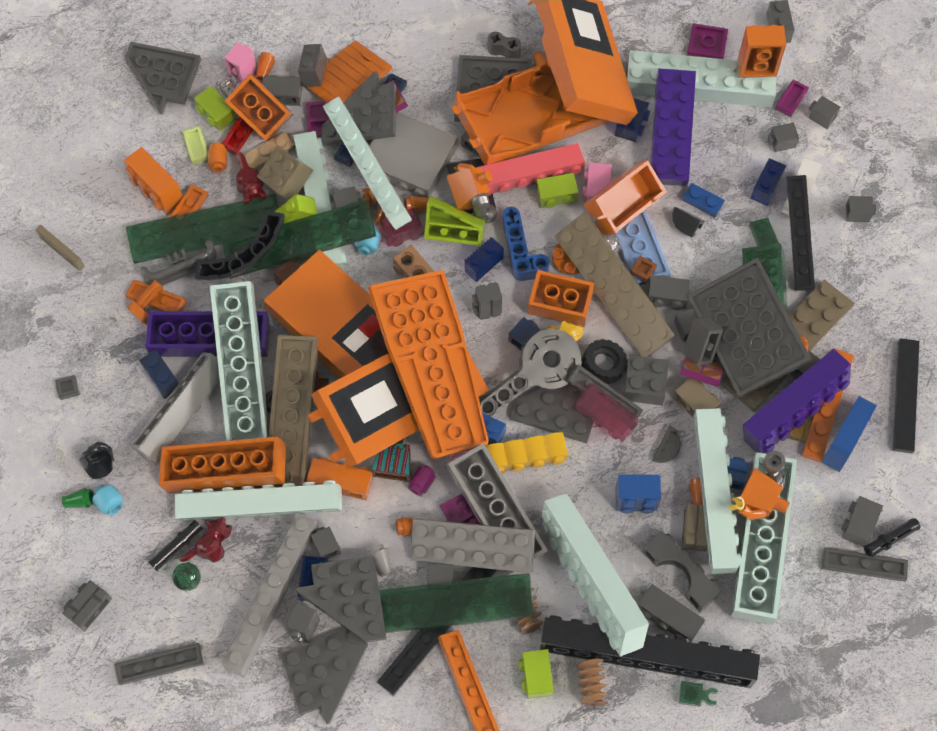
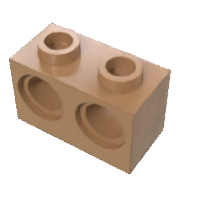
(418, 264)

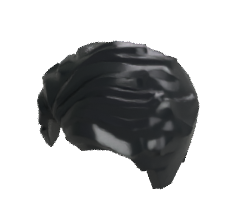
(97, 460)

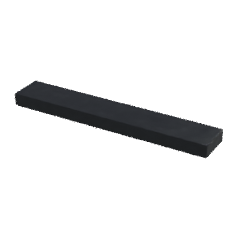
(800, 233)
(906, 396)

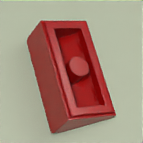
(237, 136)

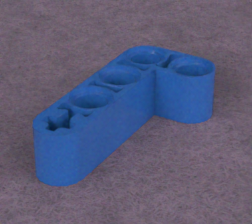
(518, 243)
(849, 434)

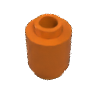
(217, 157)

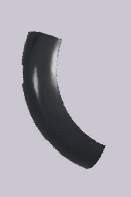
(247, 255)

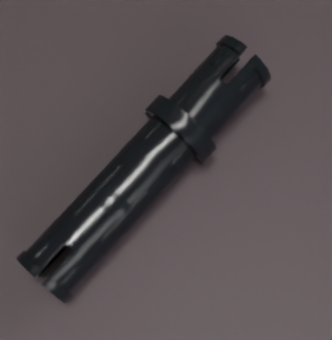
(183, 538)
(885, 542)

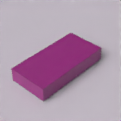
(791, 98)

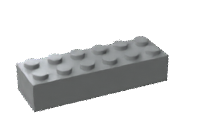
(490, 493)

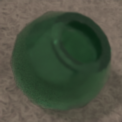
(186, 576)

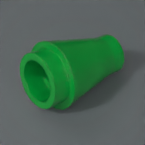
(78, 499)

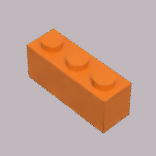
(354, 481)

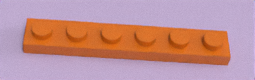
(823, 423)
(467, 682)

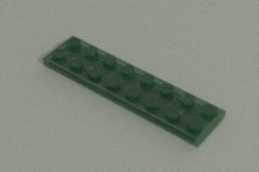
(191, 230)
(309, 234)
(457, 603)

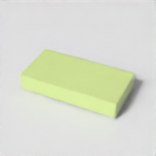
(196, 145)

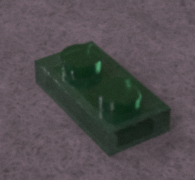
(763, 232)

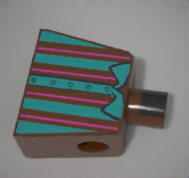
(393, 463)

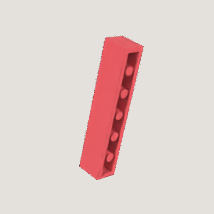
(527, 169)

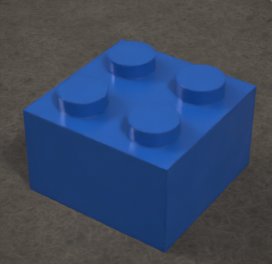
(638, 493)

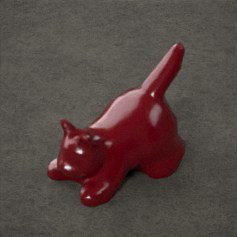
(248, 182)
(209, 544)

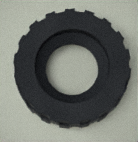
(610, 349)

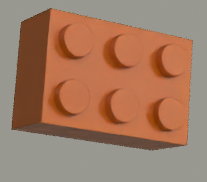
(761, 51)
(259, 107)
(153, 180)
(560, 298)

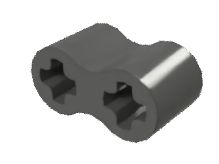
(503, 45)

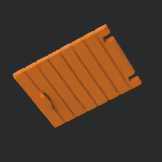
(348, 72)

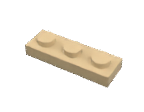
(257, 157)

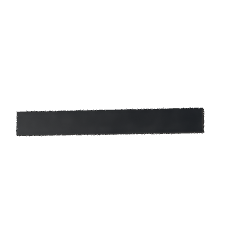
(420, 646)

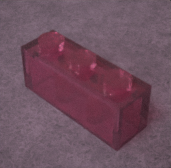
(606, 412)

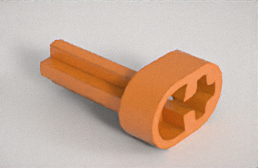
(138, 307)

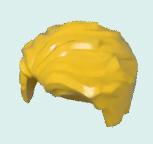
(574, 331)

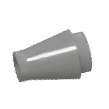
(381, 559)

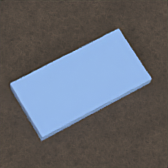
(639, 240)

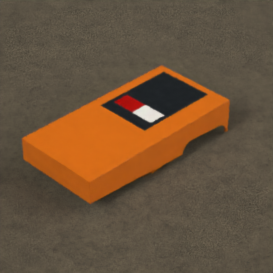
(331, 306)

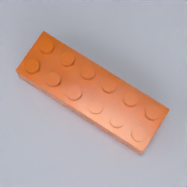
(223, 464)

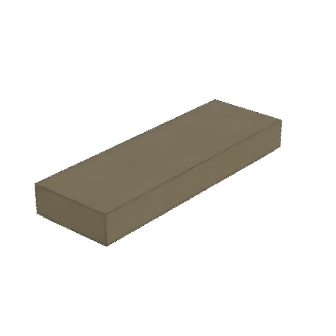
(60, 248)

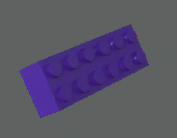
(673, 125)
(191, 333)
(797, 402)

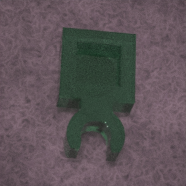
(692, 694)

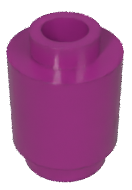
(422, 480)

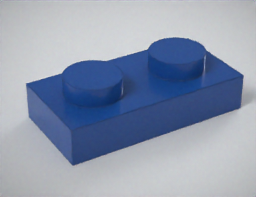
(703, 200)

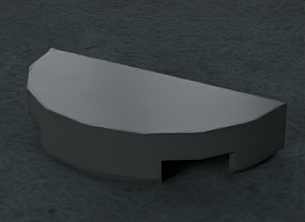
(668, 447)

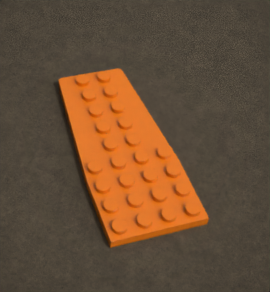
(431, 360)

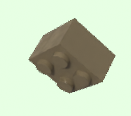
(284, 173)

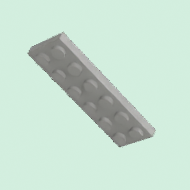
(473, 545)

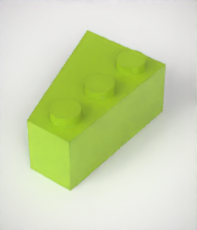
(452, 225)

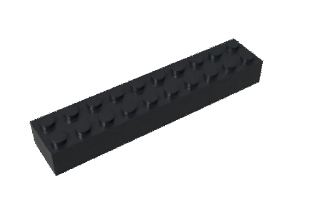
(658, 653)

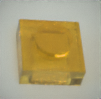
(802, 433)

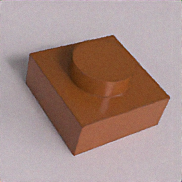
(643, 269)

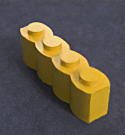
(529, 452)

